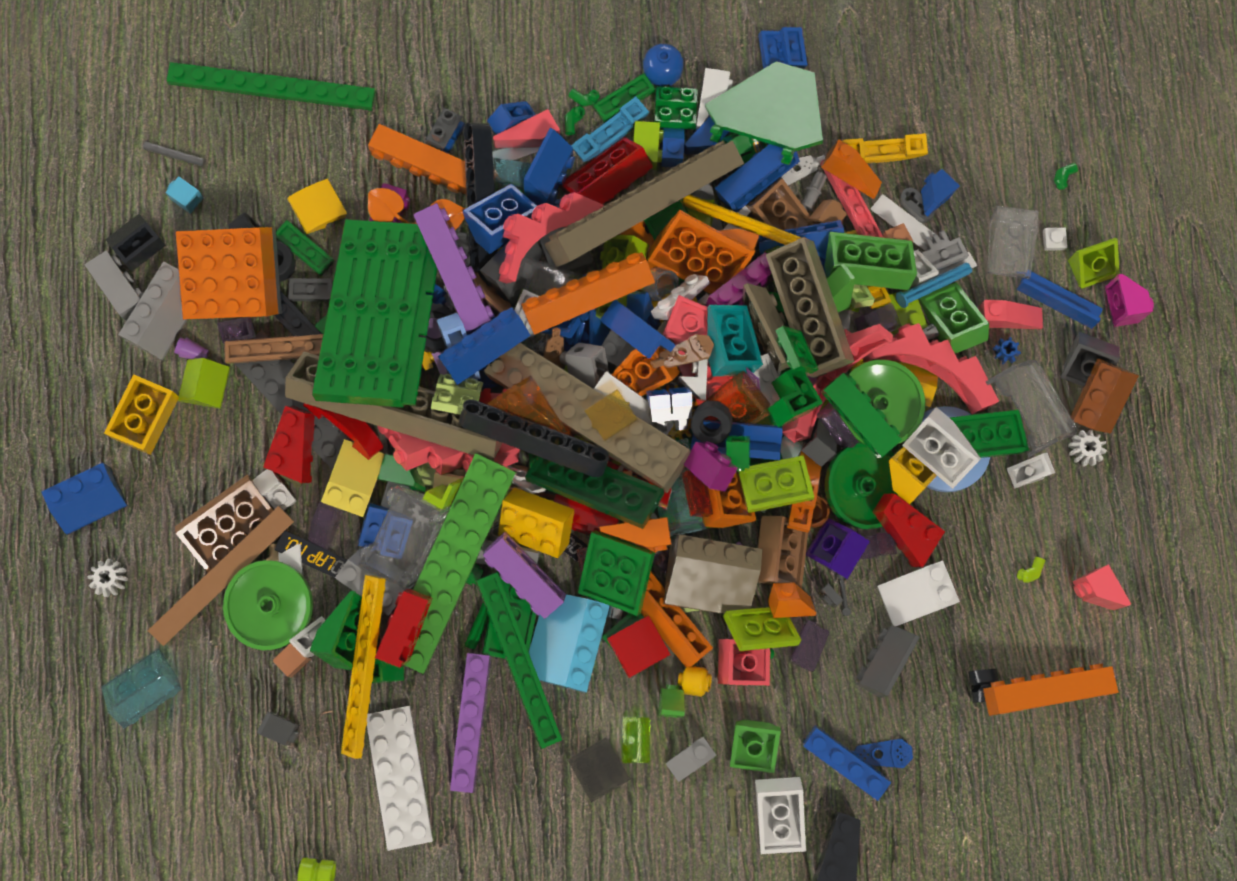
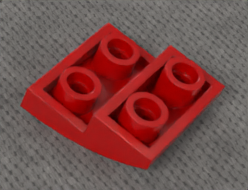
(638, 646)

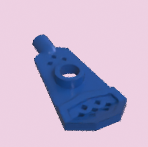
(889, 753)

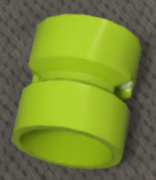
(312, 871)

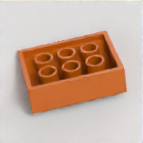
(696, 248)

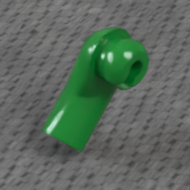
(586, 99)

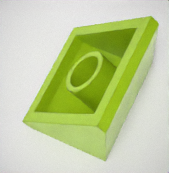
(1095, 263)
(204, 383)

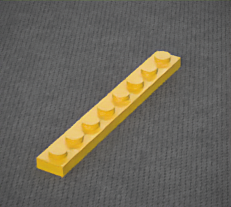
(363, 666)

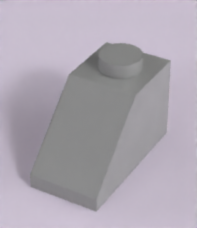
(690, 759)

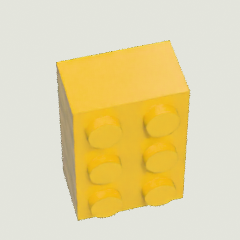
(141, 414)
(536, 522)

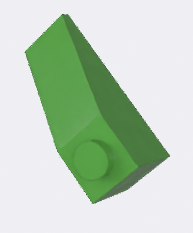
(672, 702)

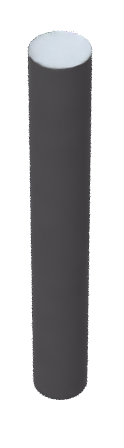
(174, 154)

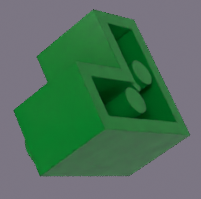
(796, 397)

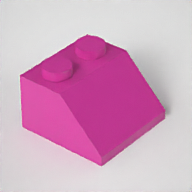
(1127, 301)

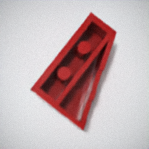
(586, 518)
(909, 528)

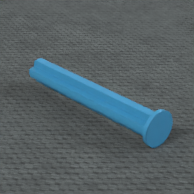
(932, 285)

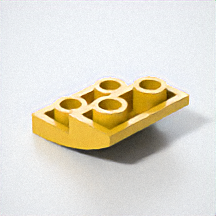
(317, 206)

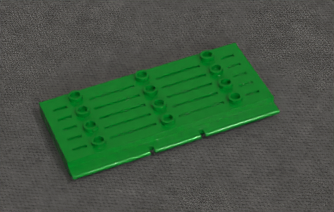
(376, 316)

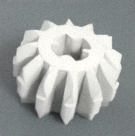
(1093, 454)
(100, 582)

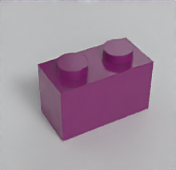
(710, 466)

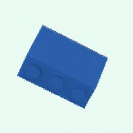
(548, 169)
(489, 214)
(84, 498)

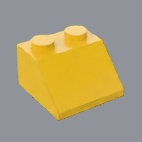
(909, 475)

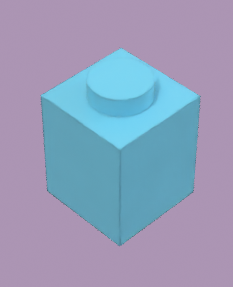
(184, 194)

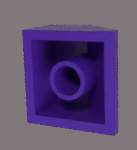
(837, 548)

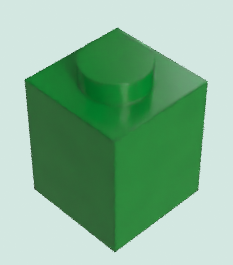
(739, 451)

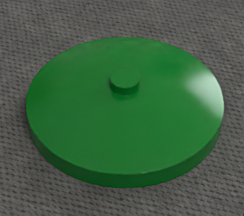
(856, 485)

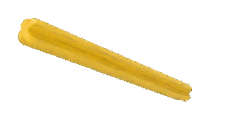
(739, 220)

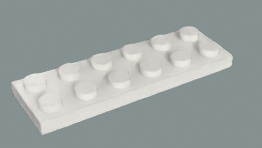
(399, 778)

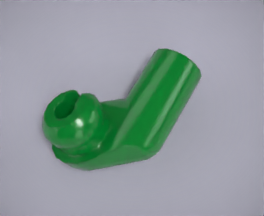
(572, 118)
(1062, 174)

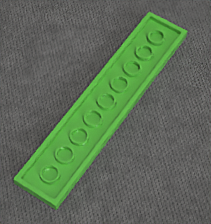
(458, 549)

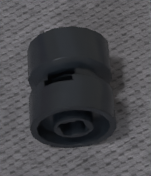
(980, 680)

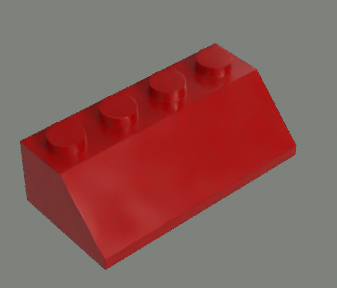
(609, 171)

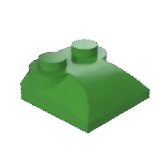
(755, 745)

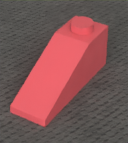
(527, 133)
(1011, 314)

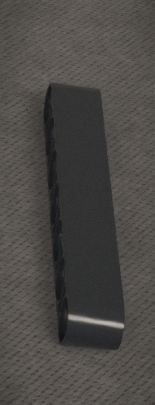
(478, 179)
(534, 438)

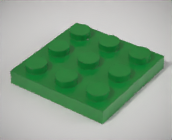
(616, 572)

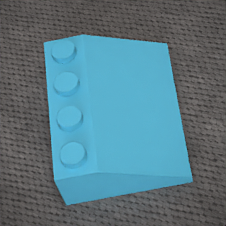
(568, 642)

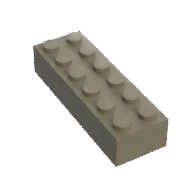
(810, 304)

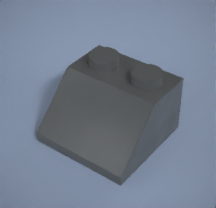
(1084, 355)

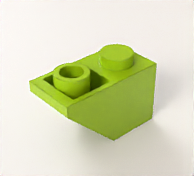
(649, 136)

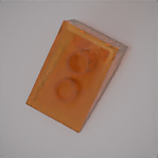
(743, 400)
(528, 403)

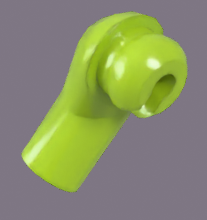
(1032, 573)

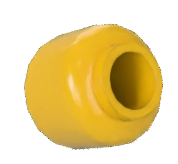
(695, 681)

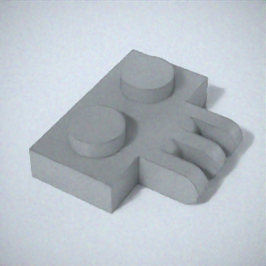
(944, 252)

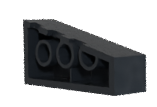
(840, 850)

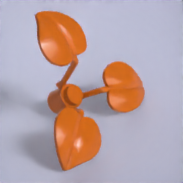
(386, 204)

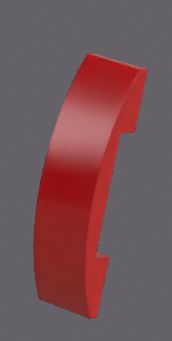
(364, 438)

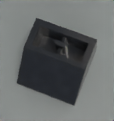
(135, 242)

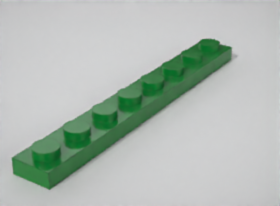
(518, 660)

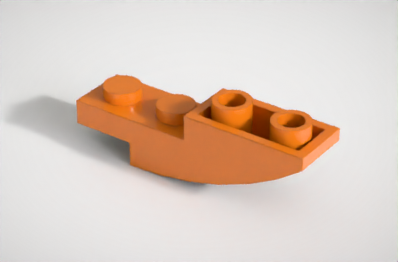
(801, 513)

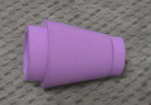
(190, 350)

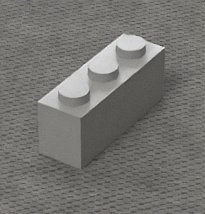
(115, 283)

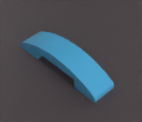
(611, 131)

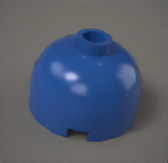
(663, 65)

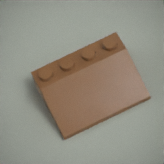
(224, 522)

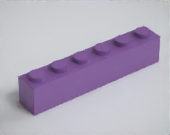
(453, 268)
(470, 723)

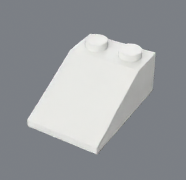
(942, 448)
(918, 593)
(780, 815)

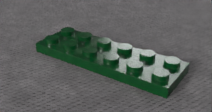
(612, 493)

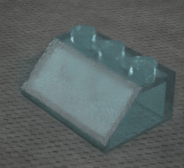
(140, 689)

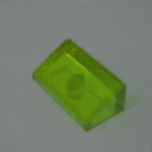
(636, 740)

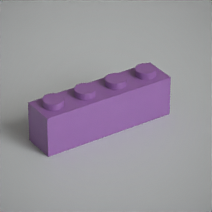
(524, 575)

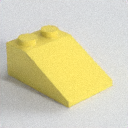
(352, 480)

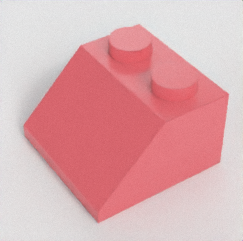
(1101, 589)
(742, 667)

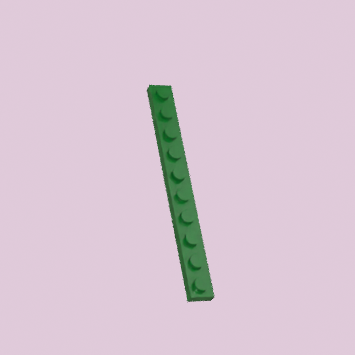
(271, 86)

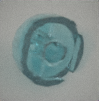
(510, 172)

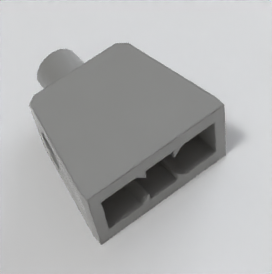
(586, 363)

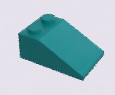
(733, 340)

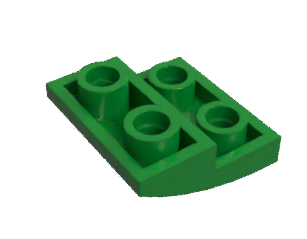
(676, 107)

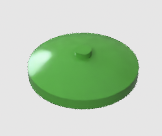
(894, 392)
(267, 604)

